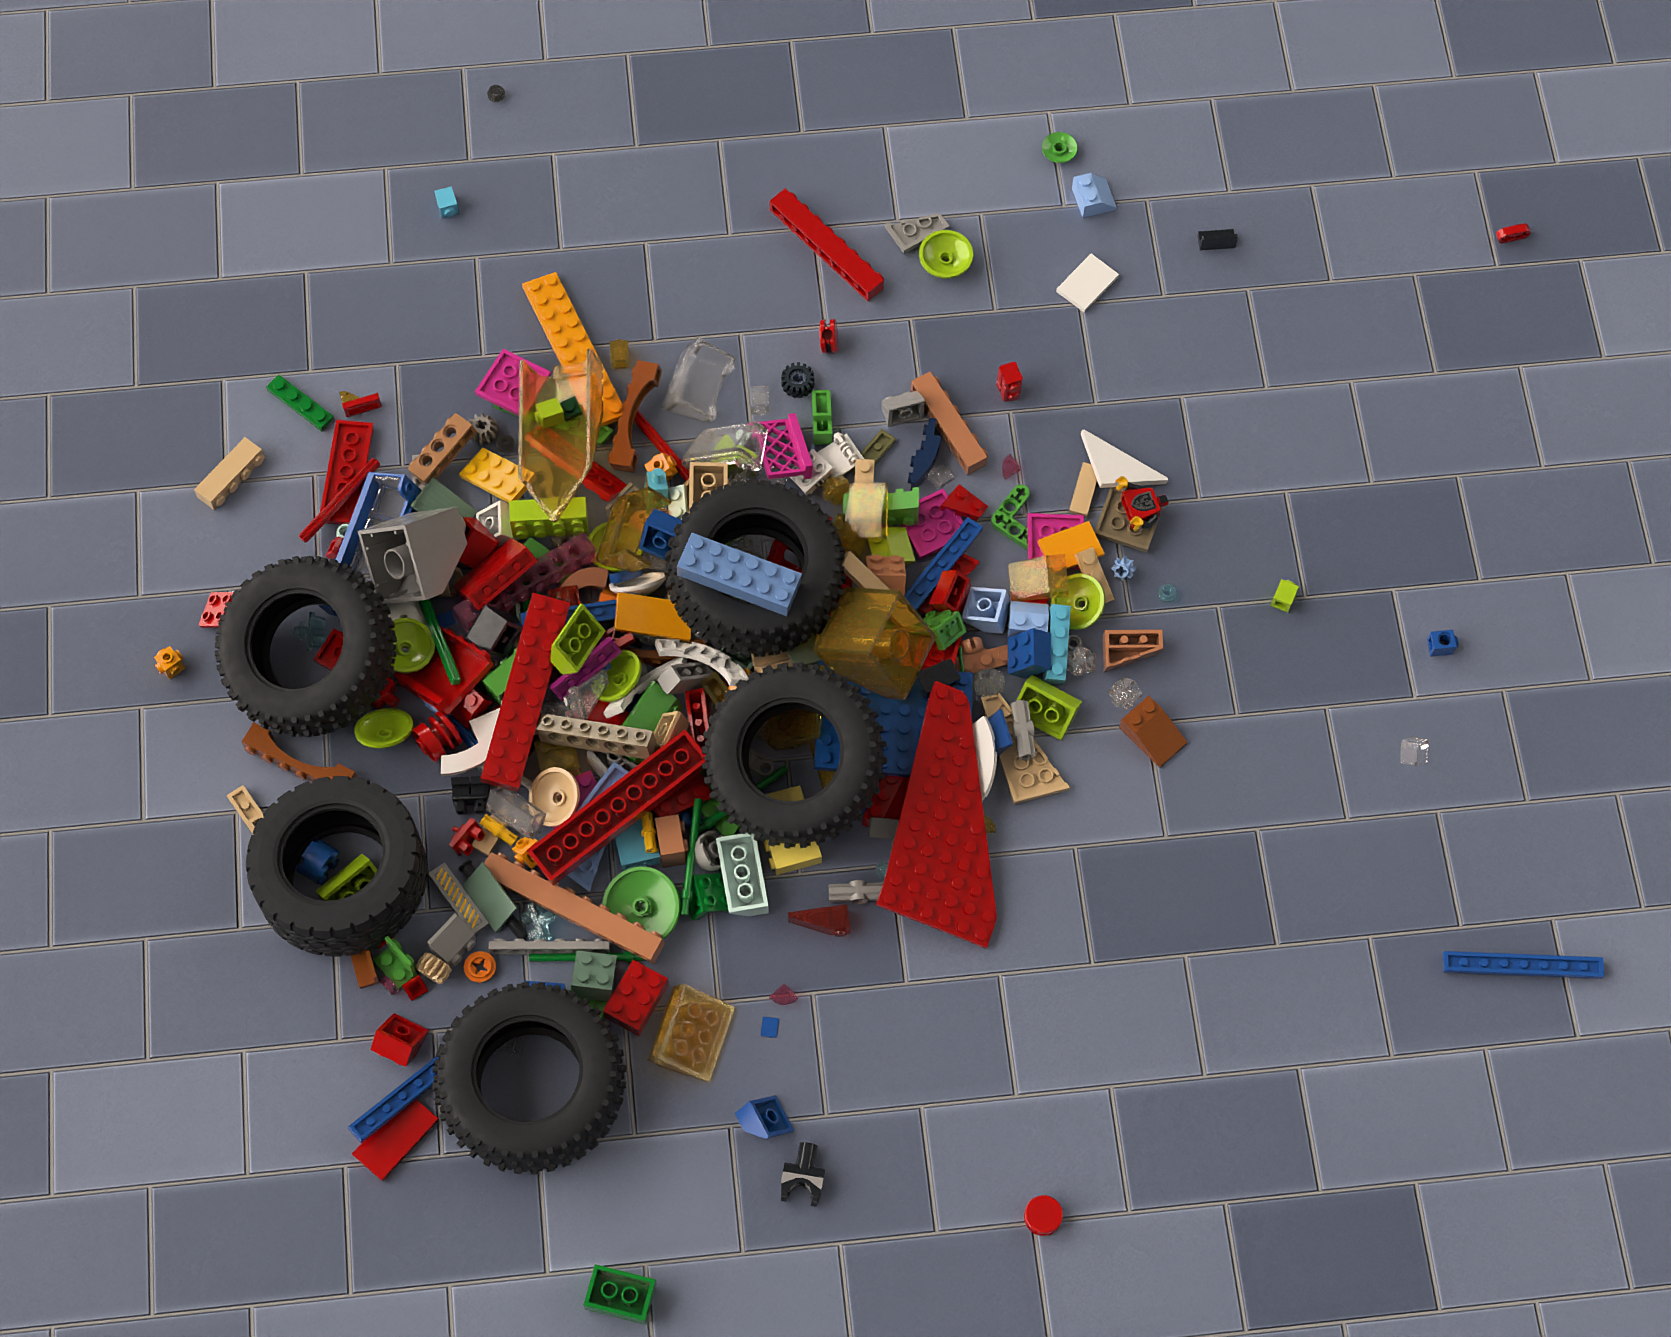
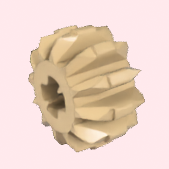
(433, 968)

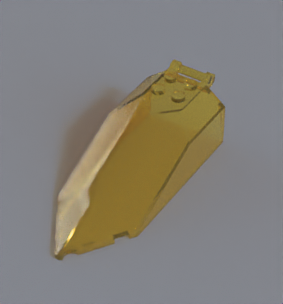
(560, 456)

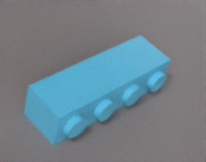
(1059, 628)

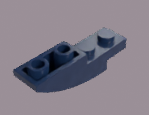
(926, 456)

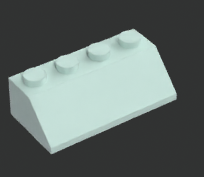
(742, 875)

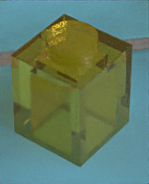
(619, 354)

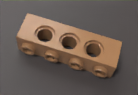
(452, 446)

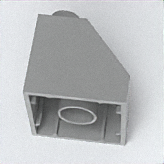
(414, 553)

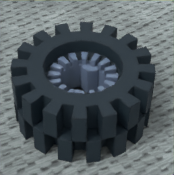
(799, 372)

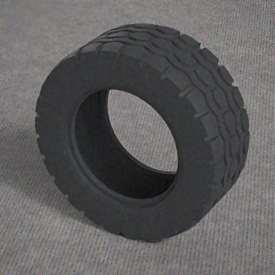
(321, 811)

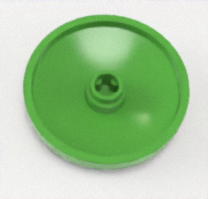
(646, 898)

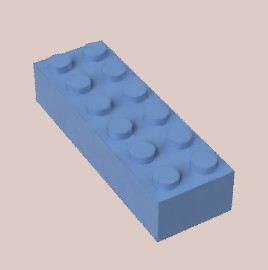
(739, 574)

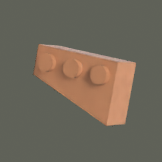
(1129, 646)

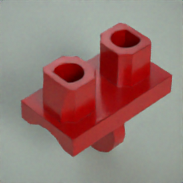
(464, 836)

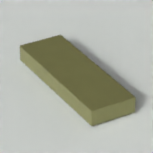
(877, 447)

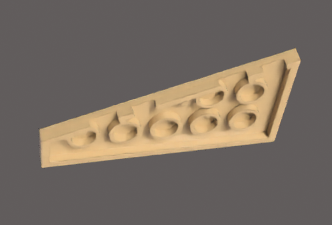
(1024, 778)

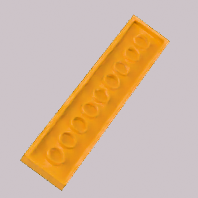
(567, 334)

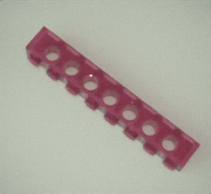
(562, 554)

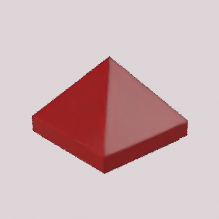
(415, 987)

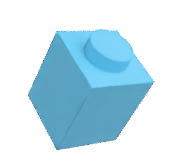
(446, 202)

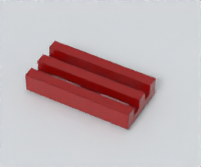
(361, 405)

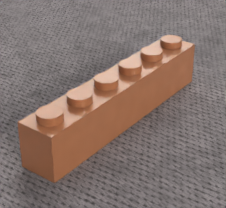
(949, 423)

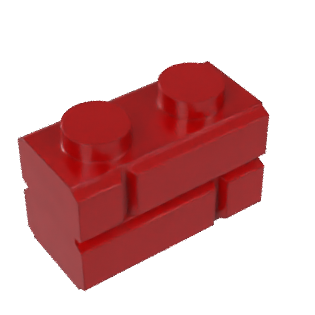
(1009, 381)

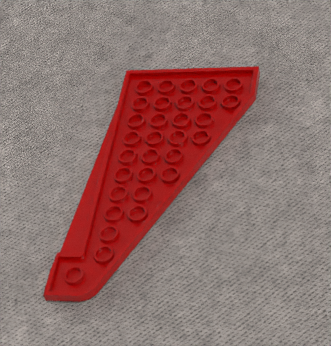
(940, 845)

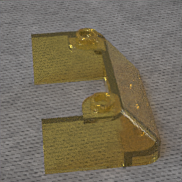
(626, 527)

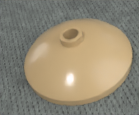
(547, 794)

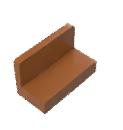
(364, 969)

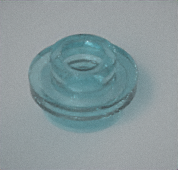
(1167, 588)

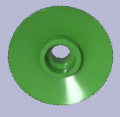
(1059, 141)

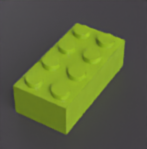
(530, 520)

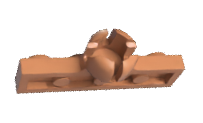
(977, 657)

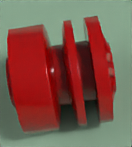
(434, 738)

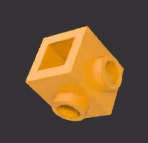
(663, 462)
(169, 662)
(520, 850)

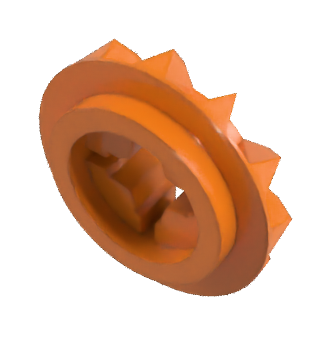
(477, 958)

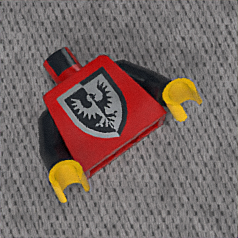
(1140, 504)

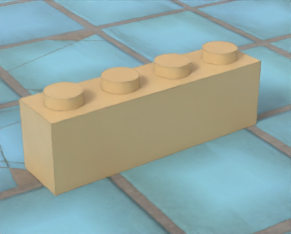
(229, 473)

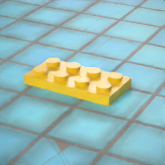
(494, 475)

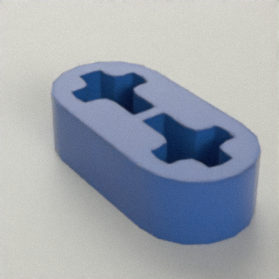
(618, 577)

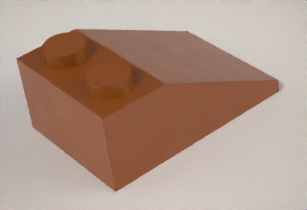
(1152, 731)

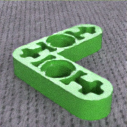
(1008, 516)

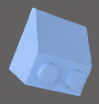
(1092, 195)
(987, 609)
(1026, 616)

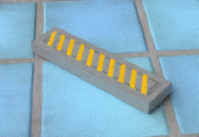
(458, 898)

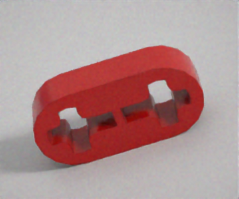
(1513, 233)

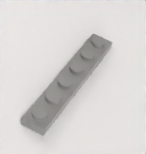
(524, 947)

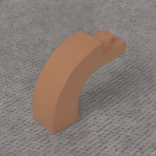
(588, 577)

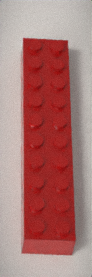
(524, 693)
(618, 807)

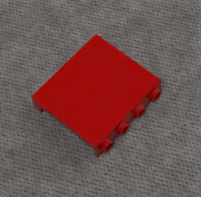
(495, 573)
(432, 682)

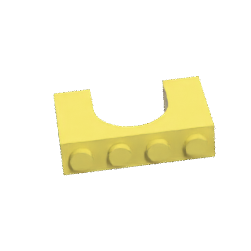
(795, 858)

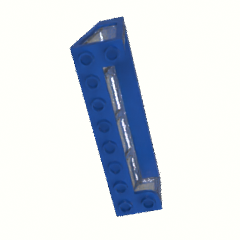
(381, 499)

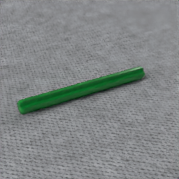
(440, 641)

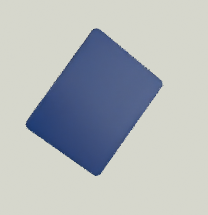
(446, 619)
(769, 1027)

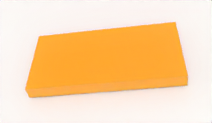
(649, 617)

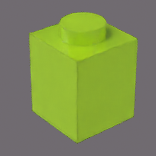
(549, 413)
(1284, 595)

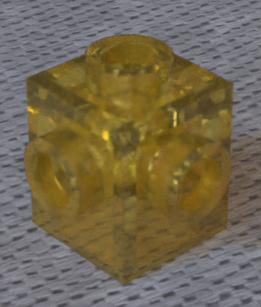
(834, 489)

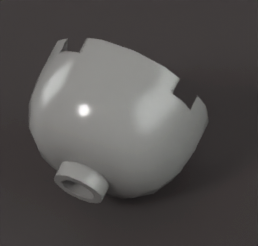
(707, 852)

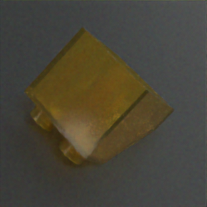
(875, 641)

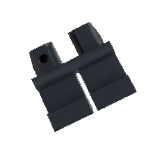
(469, 793)

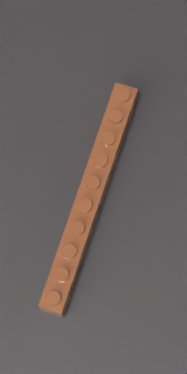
(575, 909)

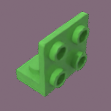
(946, 626)
(395, 964)

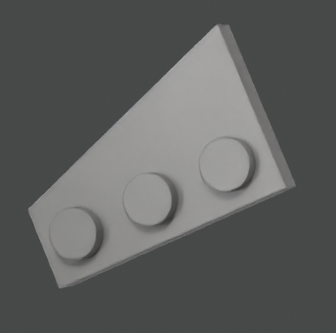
(912, 233)

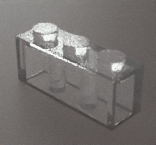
(516, 811)

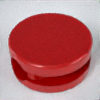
(828, 336)
(1043, 1215)

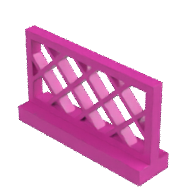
(799, 449)

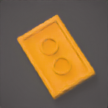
(1071, 542)

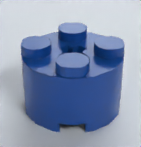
(318, 860)

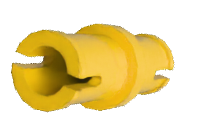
(498, 829)
(649, 833)

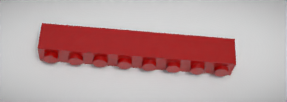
(826, 244)

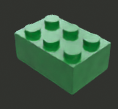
(620, 1294)

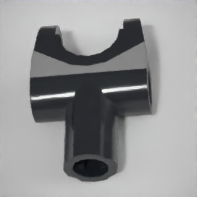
(803, 1174)

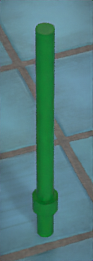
(708, 822)
(686, 893)
(627, 957)

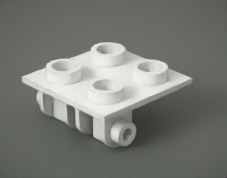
(841, 454)
(820, 470)

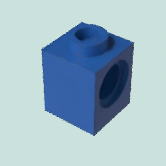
(1439, 649)

